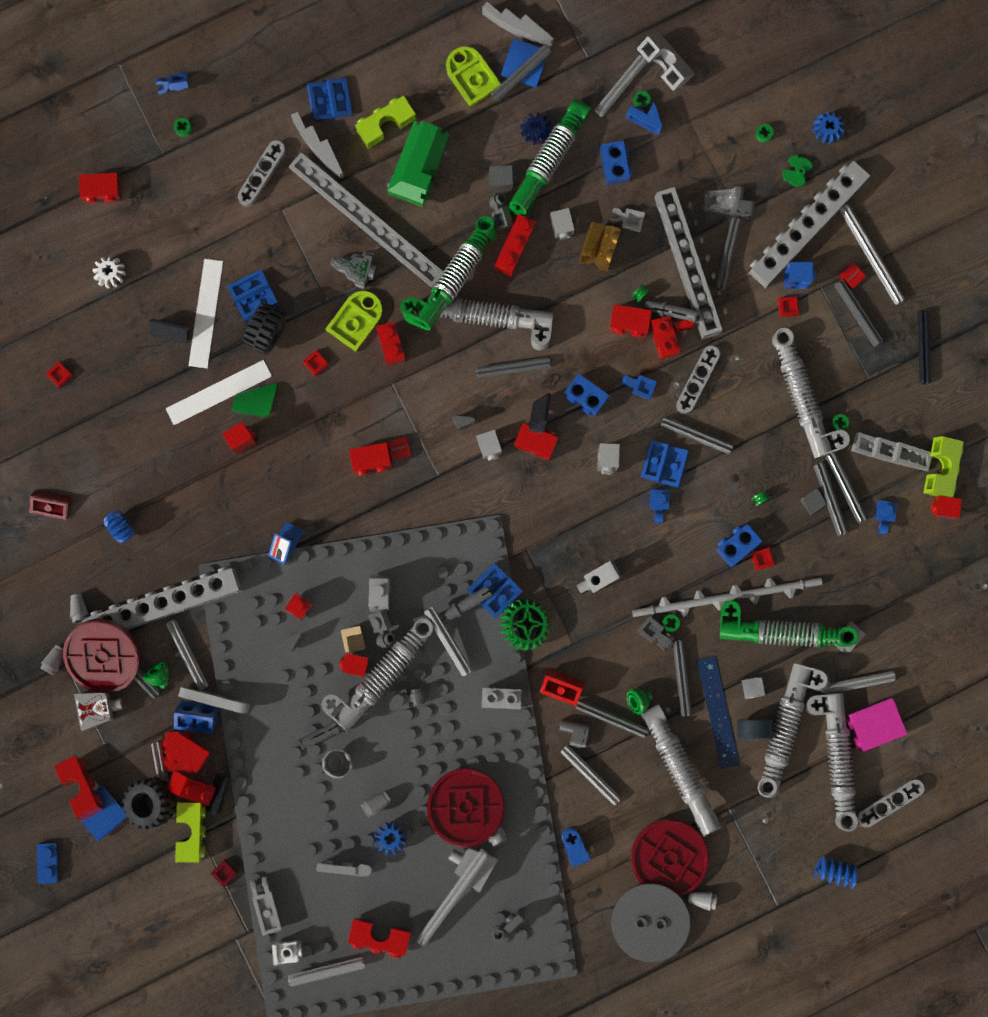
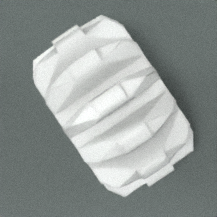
(105, 267)

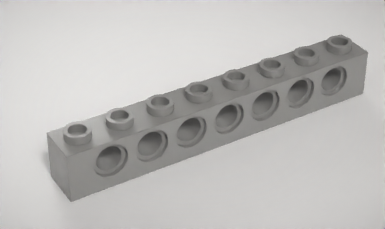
(855, 176)
(688, 262)
(230, 586)

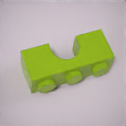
(397, 111)
(949, 453)
(191, 814)

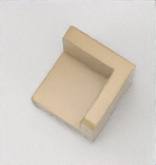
(353, 639)

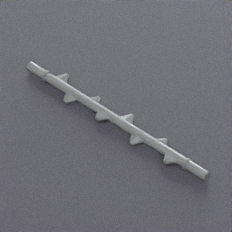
(735, 594)

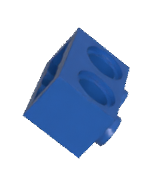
(611, 163)
(799, 275)
(589, 391)
(741, 548)
(195, 717)

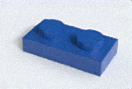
(47, 863)

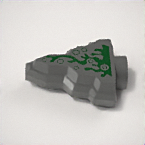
(356, 268)

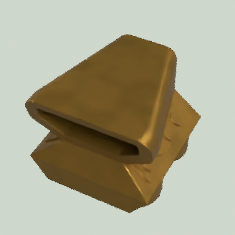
(599, 245)

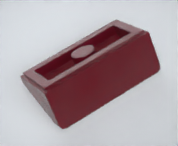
(49, 504)

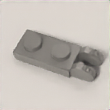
(345, 868)
(265, 908)

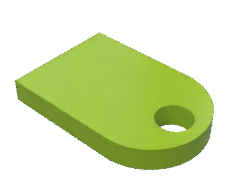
(471, 76)
(355, 321)

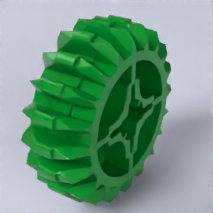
(525, 632)

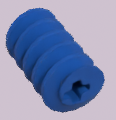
(836, 871)

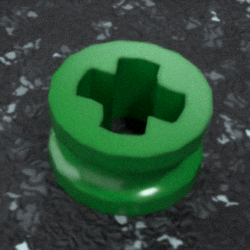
(645, 95)
(183, 121)
(761, 138)
(640, 293)
(843, 419)
(761, 497)
(676, 624)

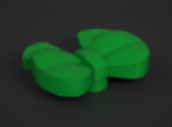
(796, 177)

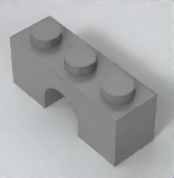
(657, 49)

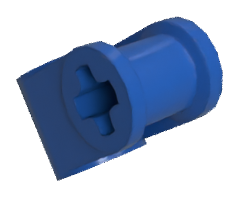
(575, 850)

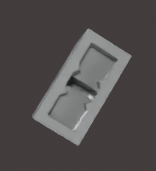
(608, 458)
(501, 698)

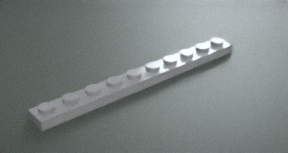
(366, 219)

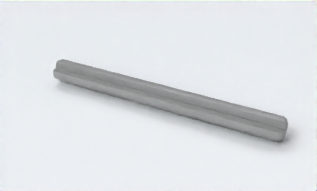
(872, 254)
(452, 897)

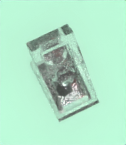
(721, 200)

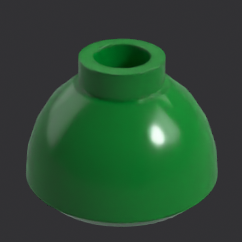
(158, 675)
(638, 700)

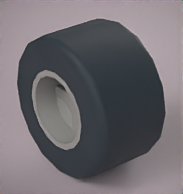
(754, 729)

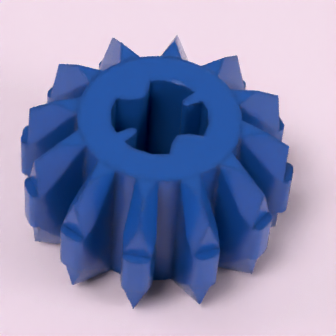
(826, 121)
(119, 526)
(383, 841)

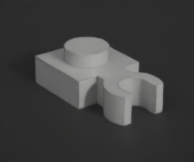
(631, 219)

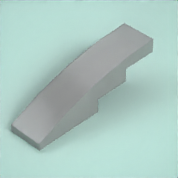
(522, 28)
(320, 149)
(891, 451)

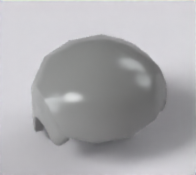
(337, 763)

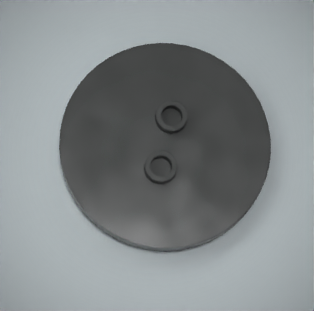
(650, 922)

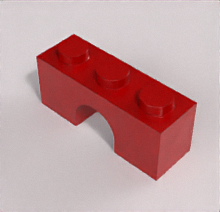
(514, 245)
(87, 801)
(362, 936)

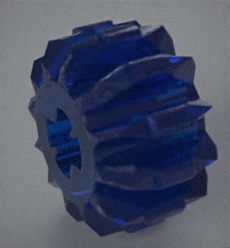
(533, 122)

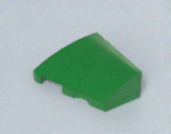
(256, 401)

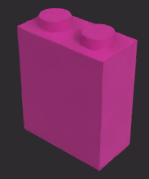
(875, 724)

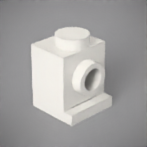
(278, 952)

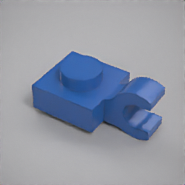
(174, 82)
(642, 386)
(659, 501)
(885, 513)

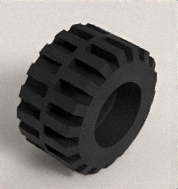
(264, 328)
(136, 803)

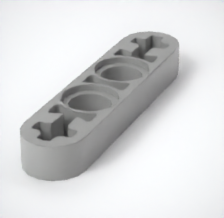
(263, 174)
(695, 378)
(214, 699)
(891, 805)

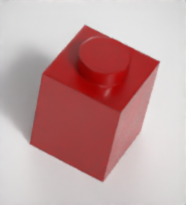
(946, 507)
(298, 606)
(354, 665)

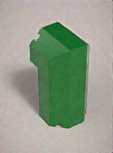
(418, 163)

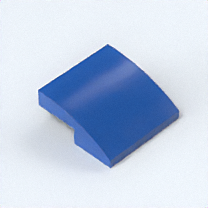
(517, 56)
(329, 99)
(251, 293)
(665, 464)
(500, 585)
(108, 819)

